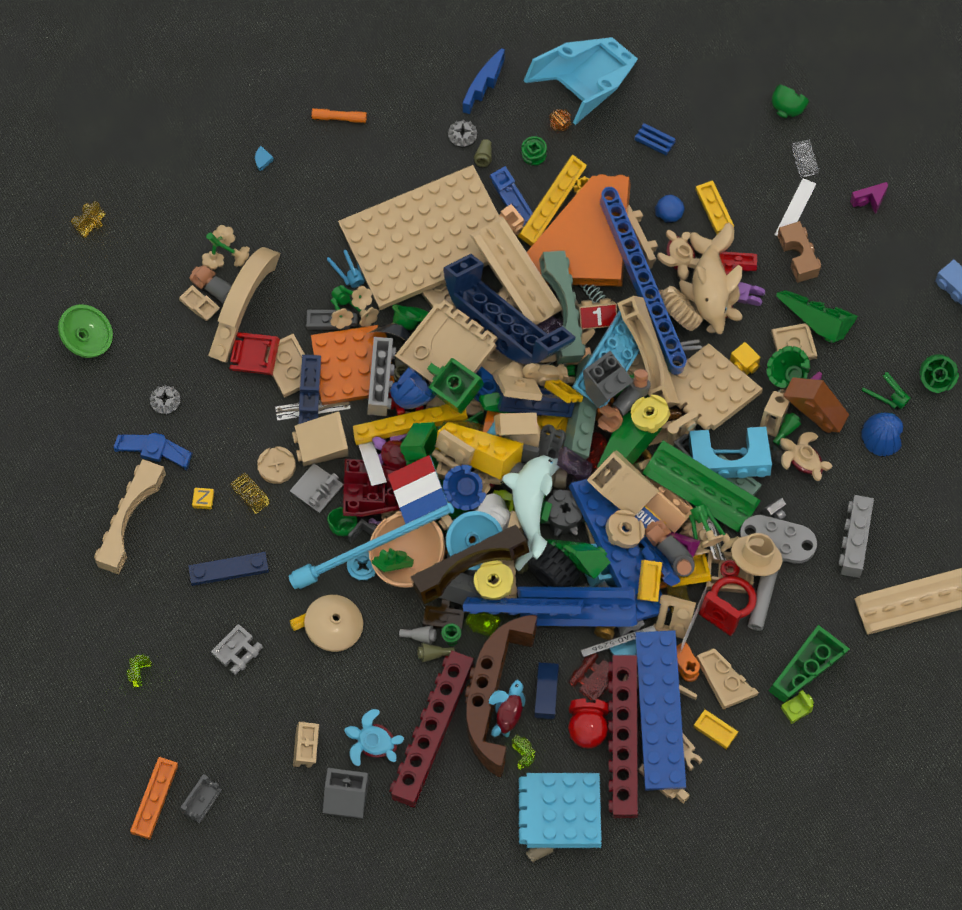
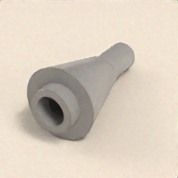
(423, 634)

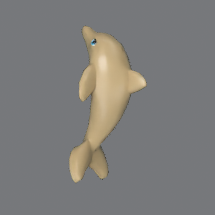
(710, 282)

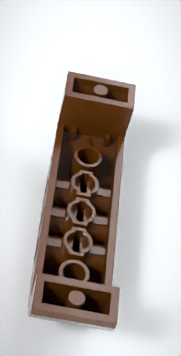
(485, 681)

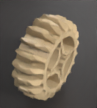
(681, 308)

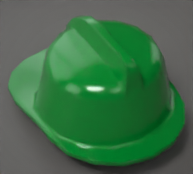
(408, 316)

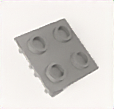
(316, 487)

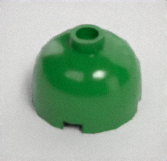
(788, 102)
(939, 373)

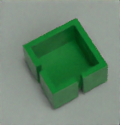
(420, 442)

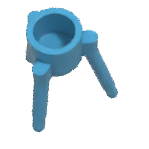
(354, 277)

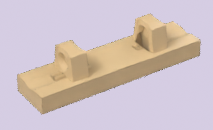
(647, 247)

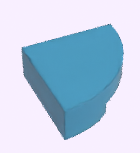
(262, 158)

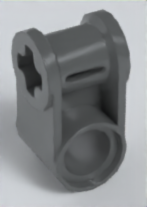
(550, 444)

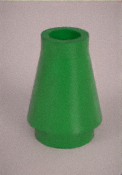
(451, 634)

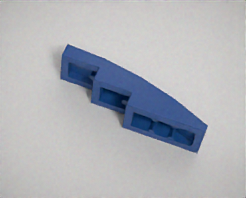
(486, 78)

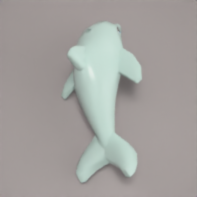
(528, 494)

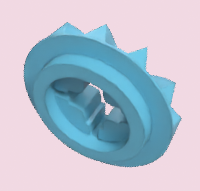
(353, 566)

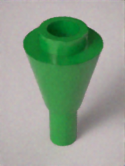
(789, 424)

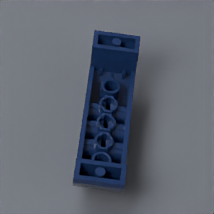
(516, 334)

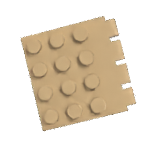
(446, 337)
(713, 388)

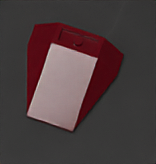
(361, 497)

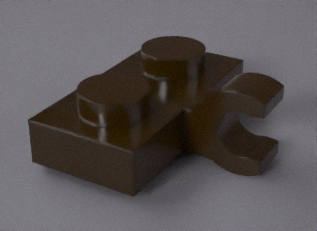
(443, 615)

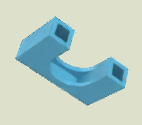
(755, 463)

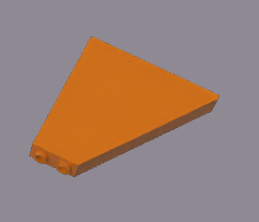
(586, 236)

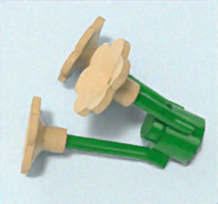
(361, 298)
(700, 515)

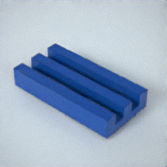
(657, 137)

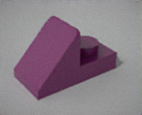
(872, 194)

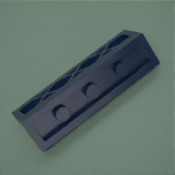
(549, 405)

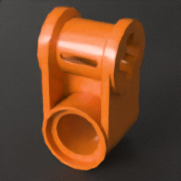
(687, 660)

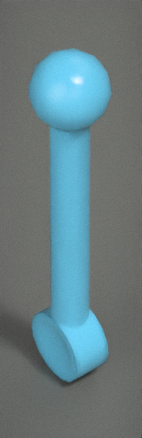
(743, 451)

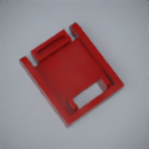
(252, 352)

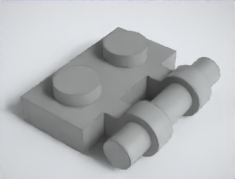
(232, 645)

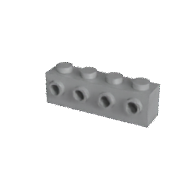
(380, 375)
(857, 536)

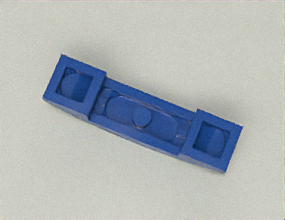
(509, 193)

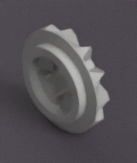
(469, 136)
(170, 404)

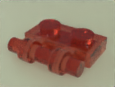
(598, 681)

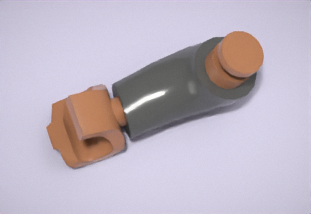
(216, 286)
(613, 414)
(671, 548)

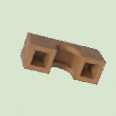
(795, 238)

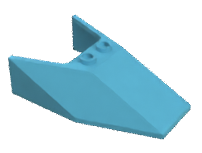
(586, 68)

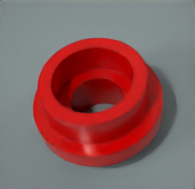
(729, 564)

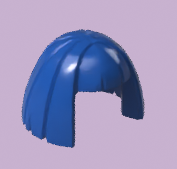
(411, 390)
(882, 433)
(463, 488)

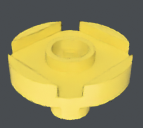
(656, 420)
(498, 590)

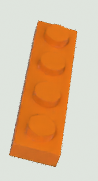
(154, 798)

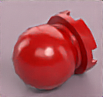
(588, 724)

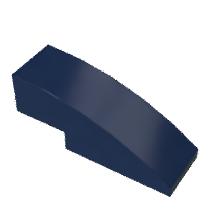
(546, 690)

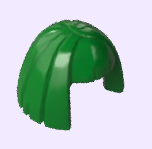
(786, 364)

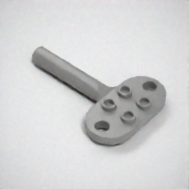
(788, 539)

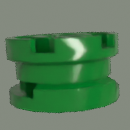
(534, 150)

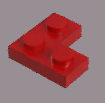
(732, 259)

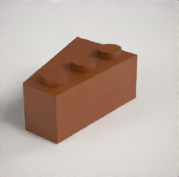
(817, 403)

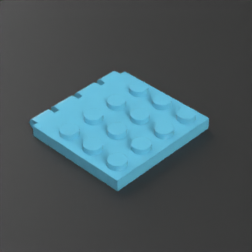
(560, 810)

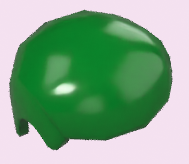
(340, 524)

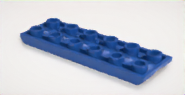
(601, 605)

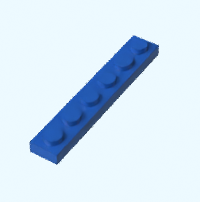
(514, 606)

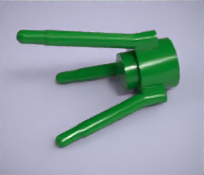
(899, 397)

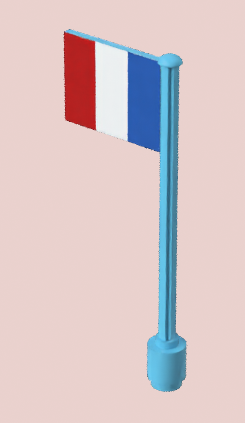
(420, 502)

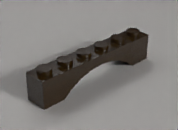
(502, 546)

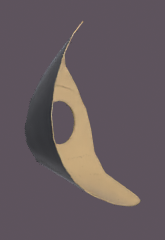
(395, 329)

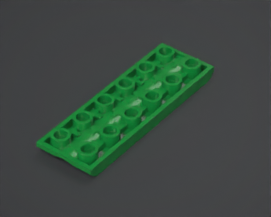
(700, 485)

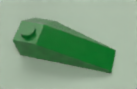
(827, 322)
(583, 555)

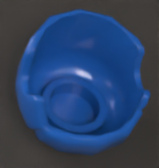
(669, 208)

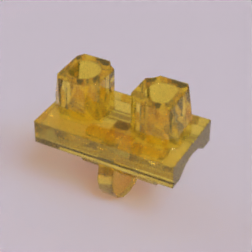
(90, 218)

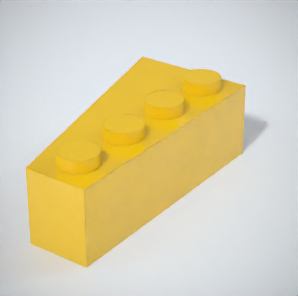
(492, 453)

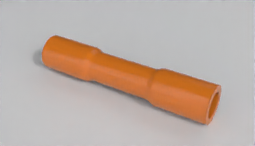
(352, 116)

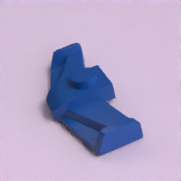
(153, 448)
(654, 554)

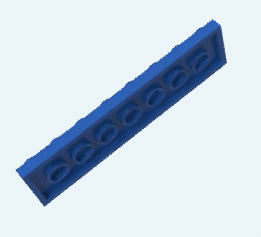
(625, 562)
(660, 710)

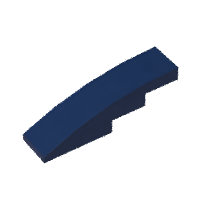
(309, 388)

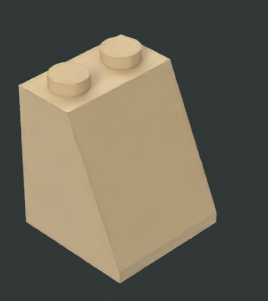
(320, 439)

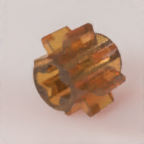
(560, 119)

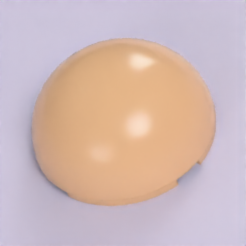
(423, 545)

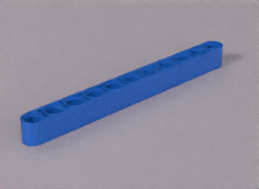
(642, 271)

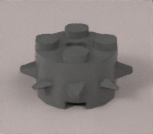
(564, 522)

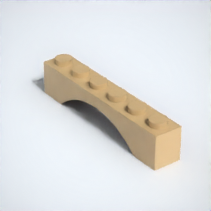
(640, 325)
(146, 481)

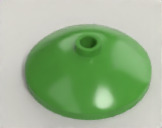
(90, 324)

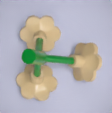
(223, 237)

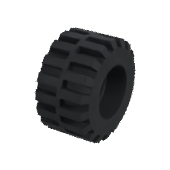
(554, 568)

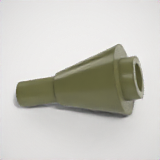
(429, 652)

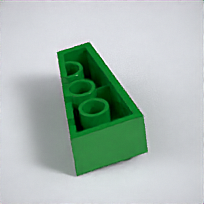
(810, 661)

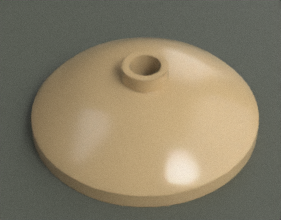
(333, 634)

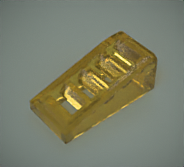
(258, 501)

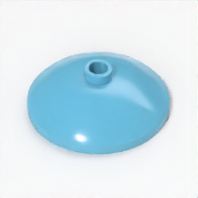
(470, 524)

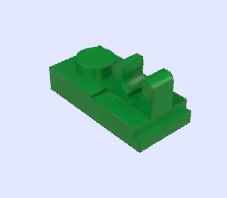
(392, 560)

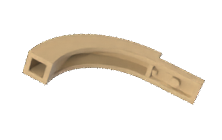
(238, 298)

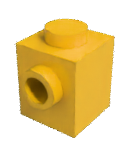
(745, 359)

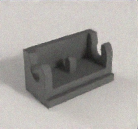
(201, 799)

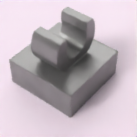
(775, 509)

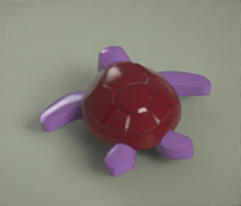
(390, 451)

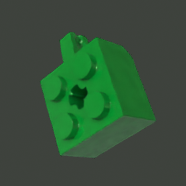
(451, 374)

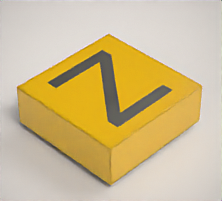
(203, 498)

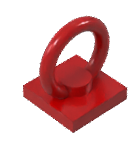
(720, 611)

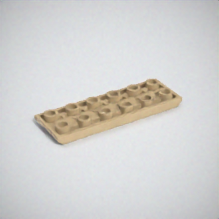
(516, 271)
(911, 601)

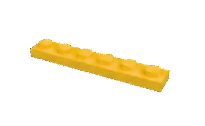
(552, 200)
(402, 423)

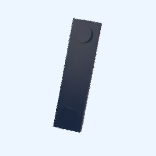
(228, 568)

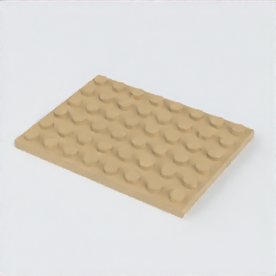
(417, 234)

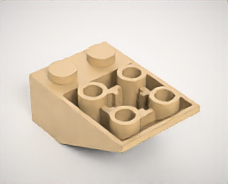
(622, 483)

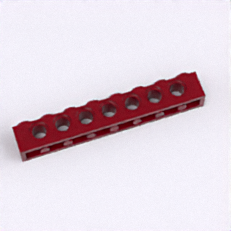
(628, 665)
(410, 793)

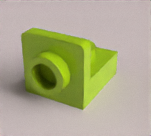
(798, 707)

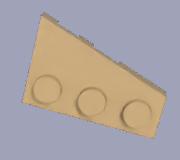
(724, 681)

